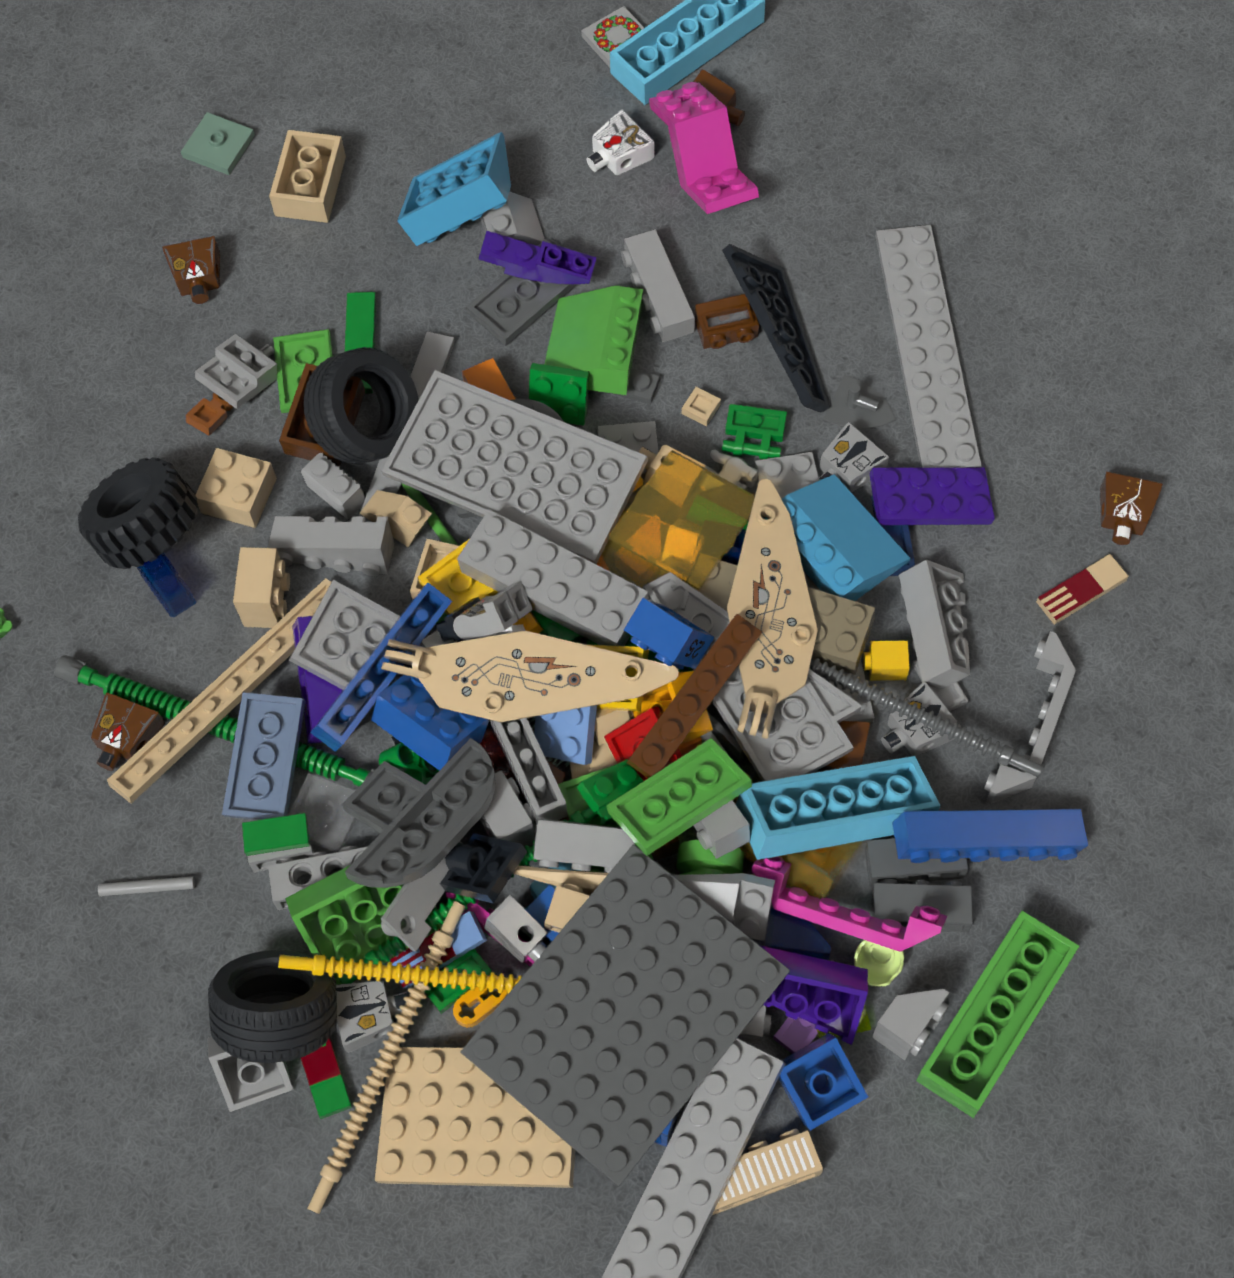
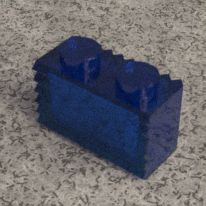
(167, 585)

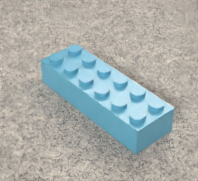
(681, 43)
(833, 806)

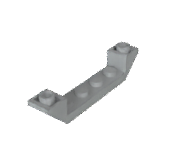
(1055, 661)

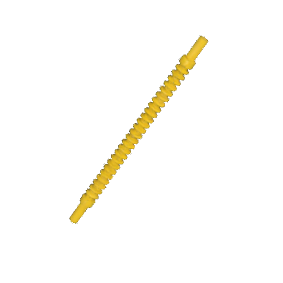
(320, 964)

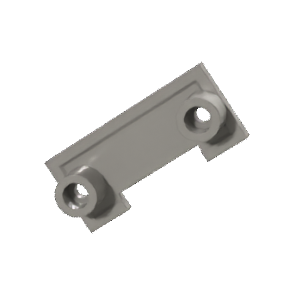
(412, 905)

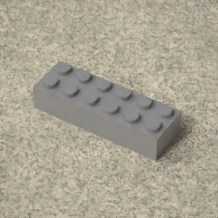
(553, 578)

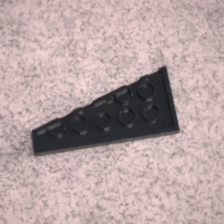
(777, 314)

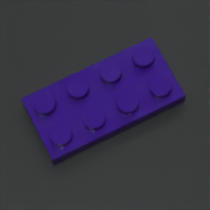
(931, 496)

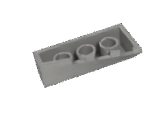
(936, 622)

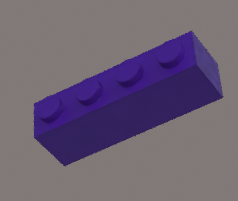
(314, 690)

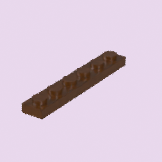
(694, 697)

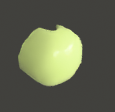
(881, 962)

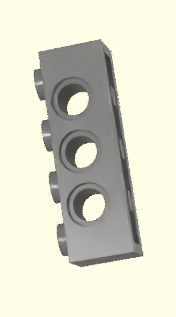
(287, 871)

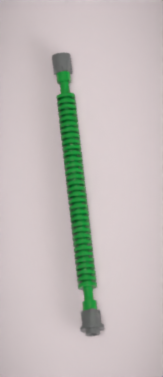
(170, 706)

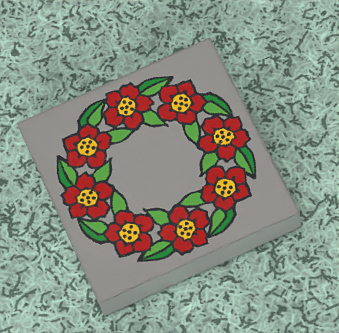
(611, 32)

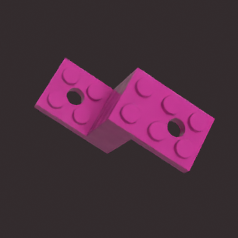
(703, 147)

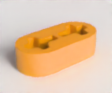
(482, 1011)

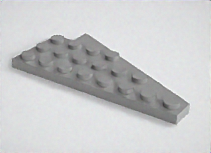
(803, 726)

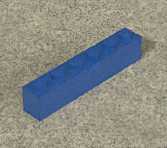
(370, 679)
(989, 835)

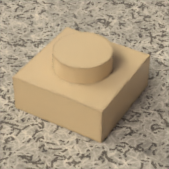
(701, 406)

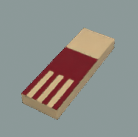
(1082, 589)

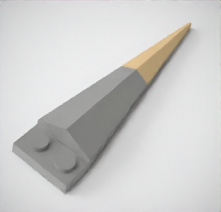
(737, 897)

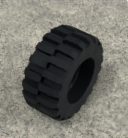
(138, 513)

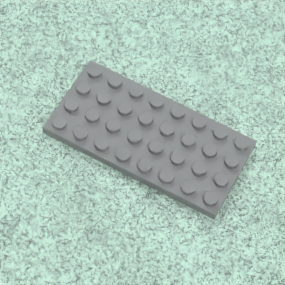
(516, 463)

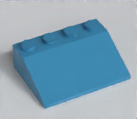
(457, 191)
(840, 540)

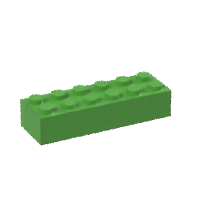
(997, 1014)

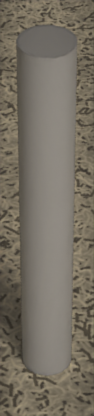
(146, 886)

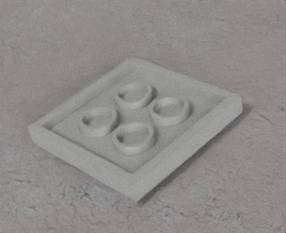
(342, 635)

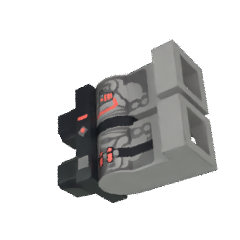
(486, 616)

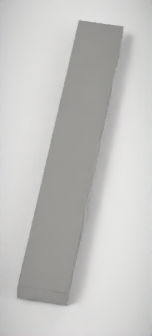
(432, 356)

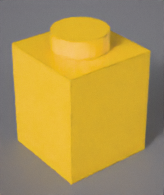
(887, 660)

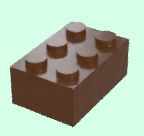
(296, 436)

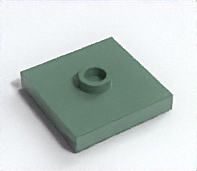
(217, 143)

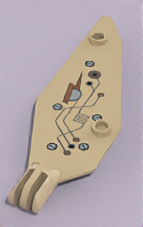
(775, 599)
(525, 675)

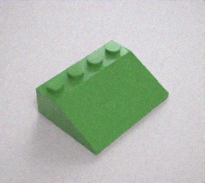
(598, 336)
(342, 917)

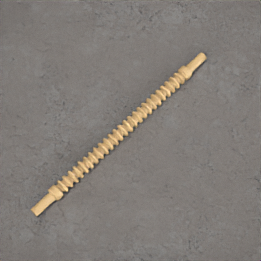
(331, 1172)

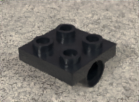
(481, 867)

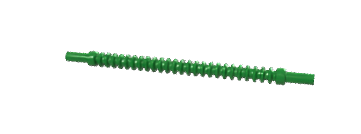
(439, 915)

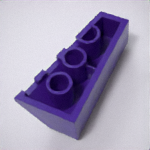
(821, 992)

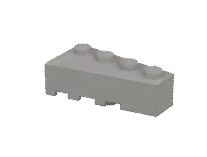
(334, 543)

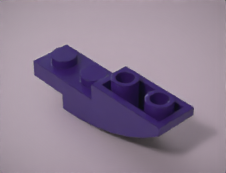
(536, 263)

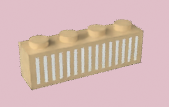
(771, 1169)

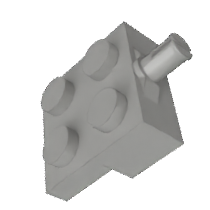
(238, 371)

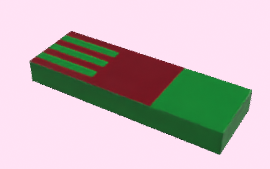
(326, 1081)

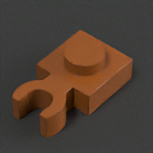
(208, 414)

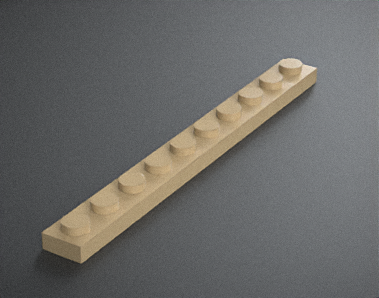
(213, 703)

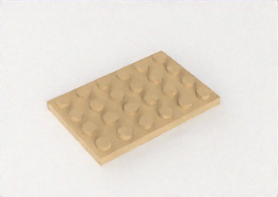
(461, 1128)

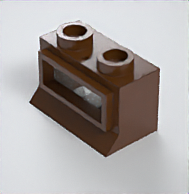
(726, 321)

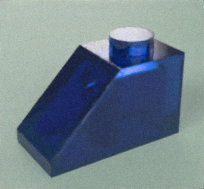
(795, 936)

